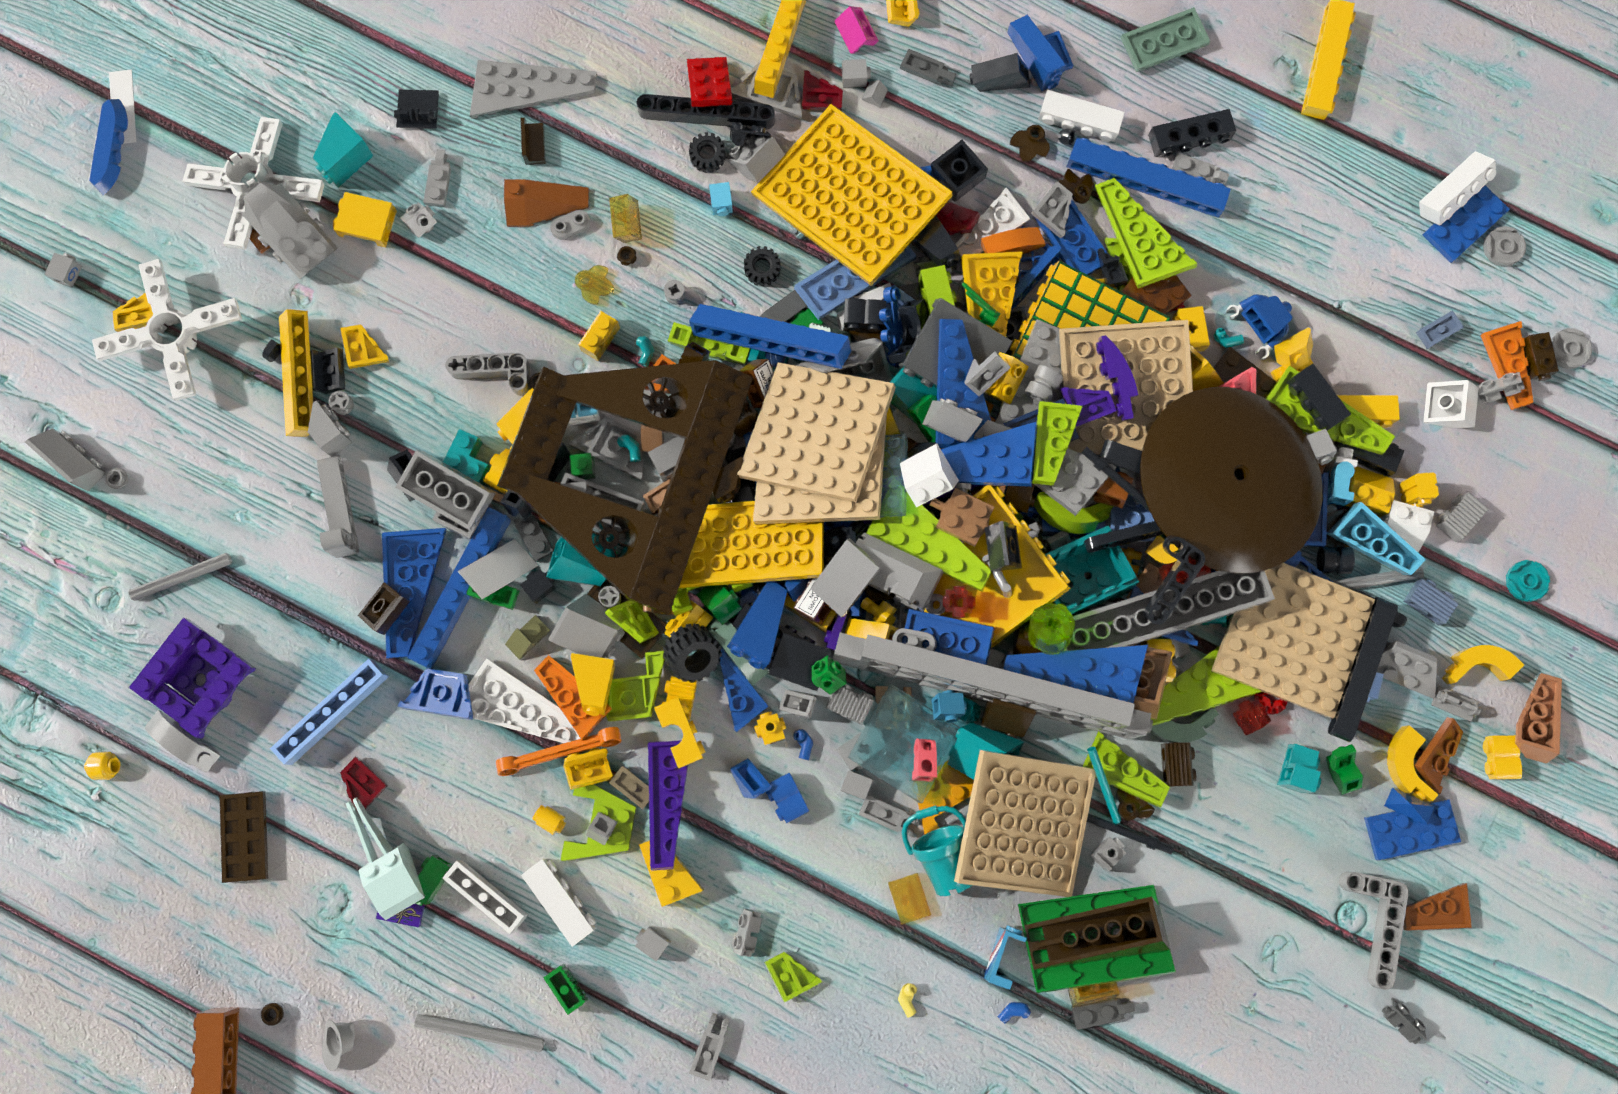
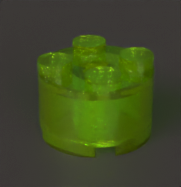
(1051, 628)

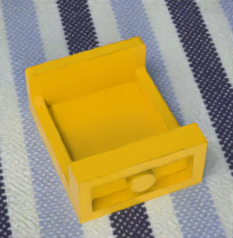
(364, 218)

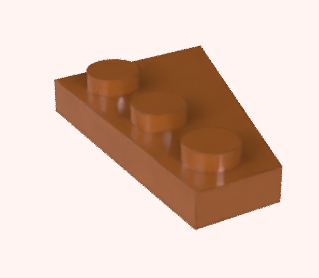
(1435, 758)
(1440, 911)

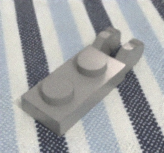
(885, 815)
(708, 1050)

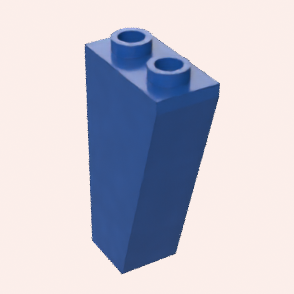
(1036, 52)
(760, 626)

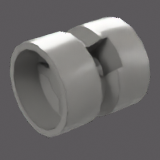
(1044, 383)

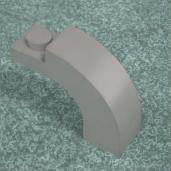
(179, 743)

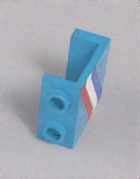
(991, 972)

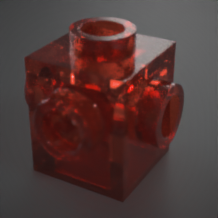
(951, 599)
(1251, 716)

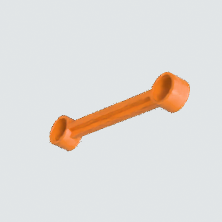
(606, 738)

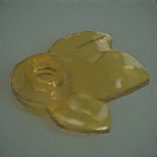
(597, 284)

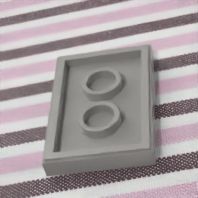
(845, 577)

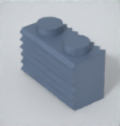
(1431, 601)

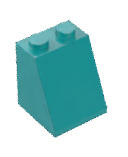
(340, 152)
(909, 391)
(571, 566)
(974, 738)

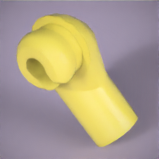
(905, 998)

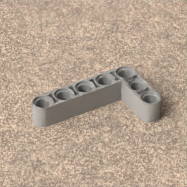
(341, 537)
(1383, 923)

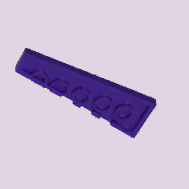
(665, 803)

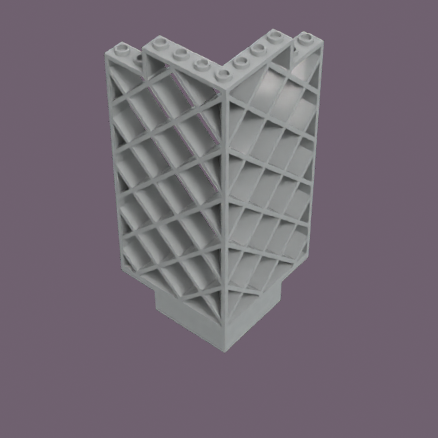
(988, 683)

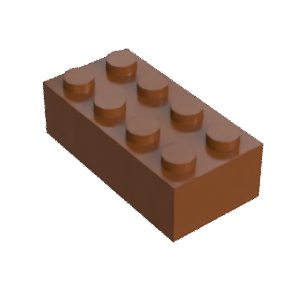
(216, 1051)

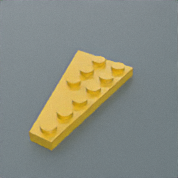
(994, 280)

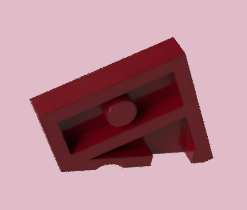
(820, 94)
(957, 218)
(362, 782)

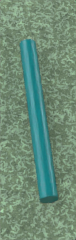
(1104, 784)

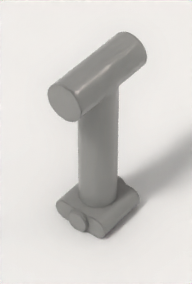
(1005, 587)

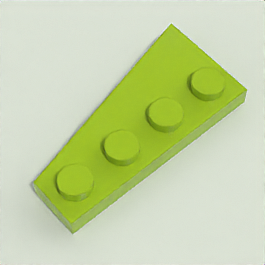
(1053, 436)
(1127, 773)

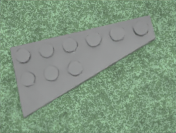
(520, 86)
(1076, 478)

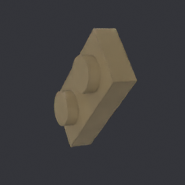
(631, 787)

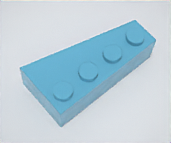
(1374, 538)

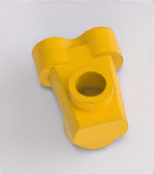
(882, 613)

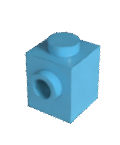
(948, 706)

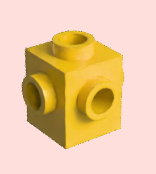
(770, 736)

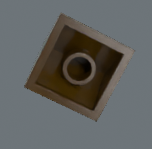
(383, 609)

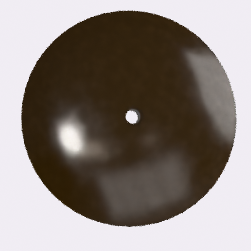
(1193, 484)

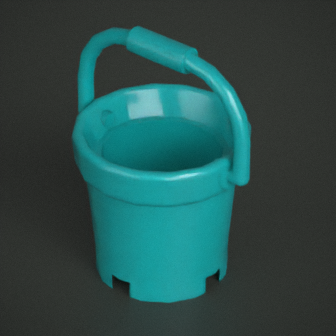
(938, 850)

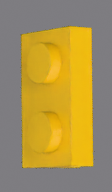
(902, 12)
(587, 768)

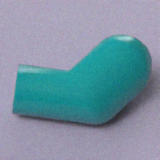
(1226, 341)
(647, 349)
(632, 445)

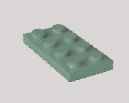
(1165, 39)

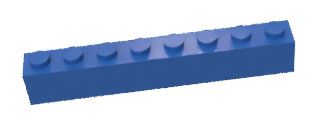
(1149, 177)
(771, 336)
(454, 596)

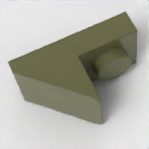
(527, 637)

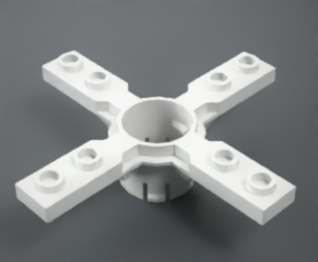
(231, 176)
(164, 312)

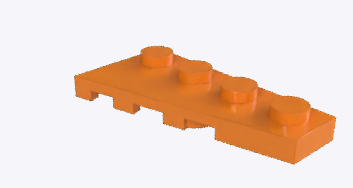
(1507, 356)
(564, 691)

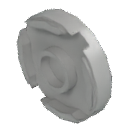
(1504, 246)
(1571, 348)

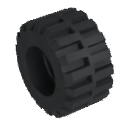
(698, 664)

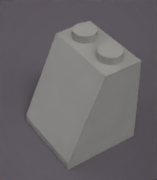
(587, 629)

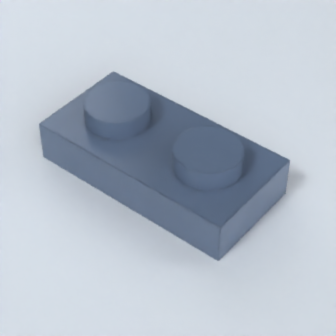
(1439, 329)

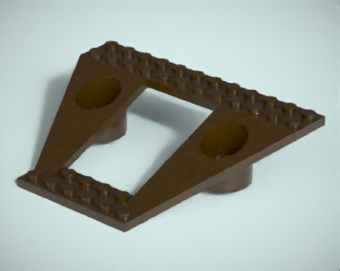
(658, 547)

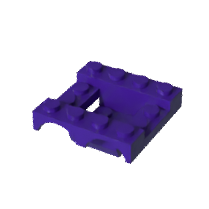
(178, 663)

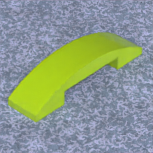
(682, 336)

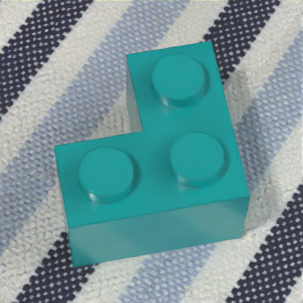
(463, 454)
(1300, 769)

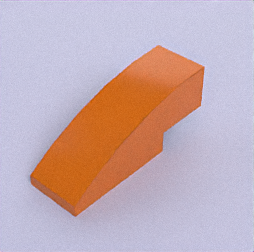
(1014, 240)

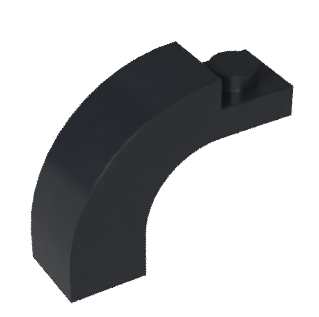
(913, 318)

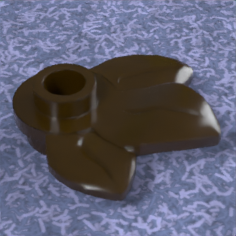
(1029, 145)
(1079, 187)
(1139, 807)

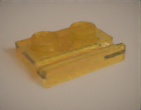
(909, 898)

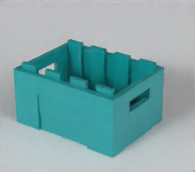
(1109, 571)

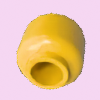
(102, 765)

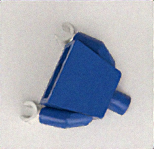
(1266, 317)

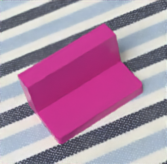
(855, 29)

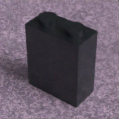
(795, 659)

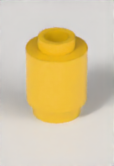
(549, 819)

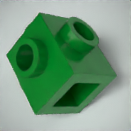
(828, 675)

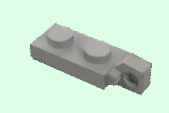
(1199, 168)
(437, 180)

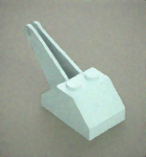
(387, 879)

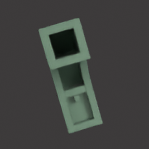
(723, 635)
(1181, 733)

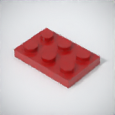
(709, 81)

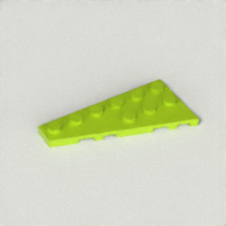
(1142, 239)
(1354, 430)
(921, 539)
(1199, 690)

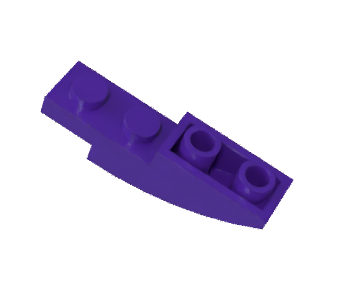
(1116, 367)

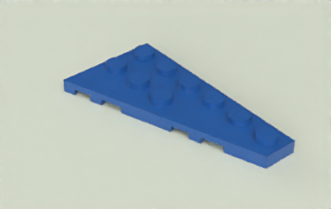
(953, 367)
(996, 458)
(409, 569)
(1101, 671)

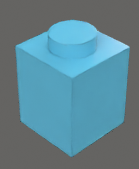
(721, 199)

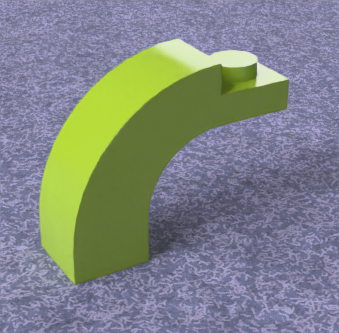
(1064, 520)

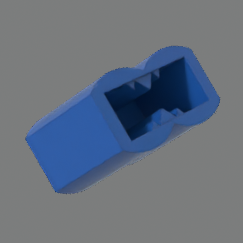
(788, 798)

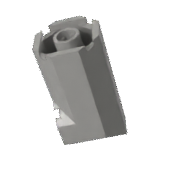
(901, 573)

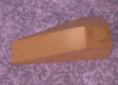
(1541, 720)

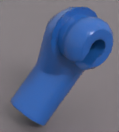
(805, 742)
(1014, 1009)

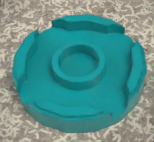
(1527, 580)

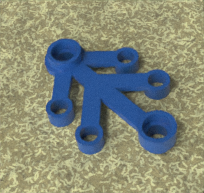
(890, 319)

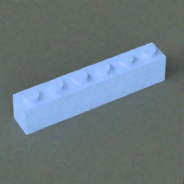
(329, 712)

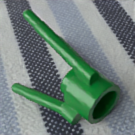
(988, 314)

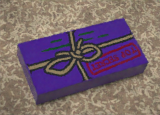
(410, 916)

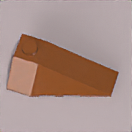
(537, 201)

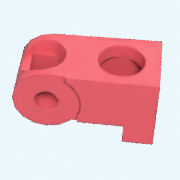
(925, 760)

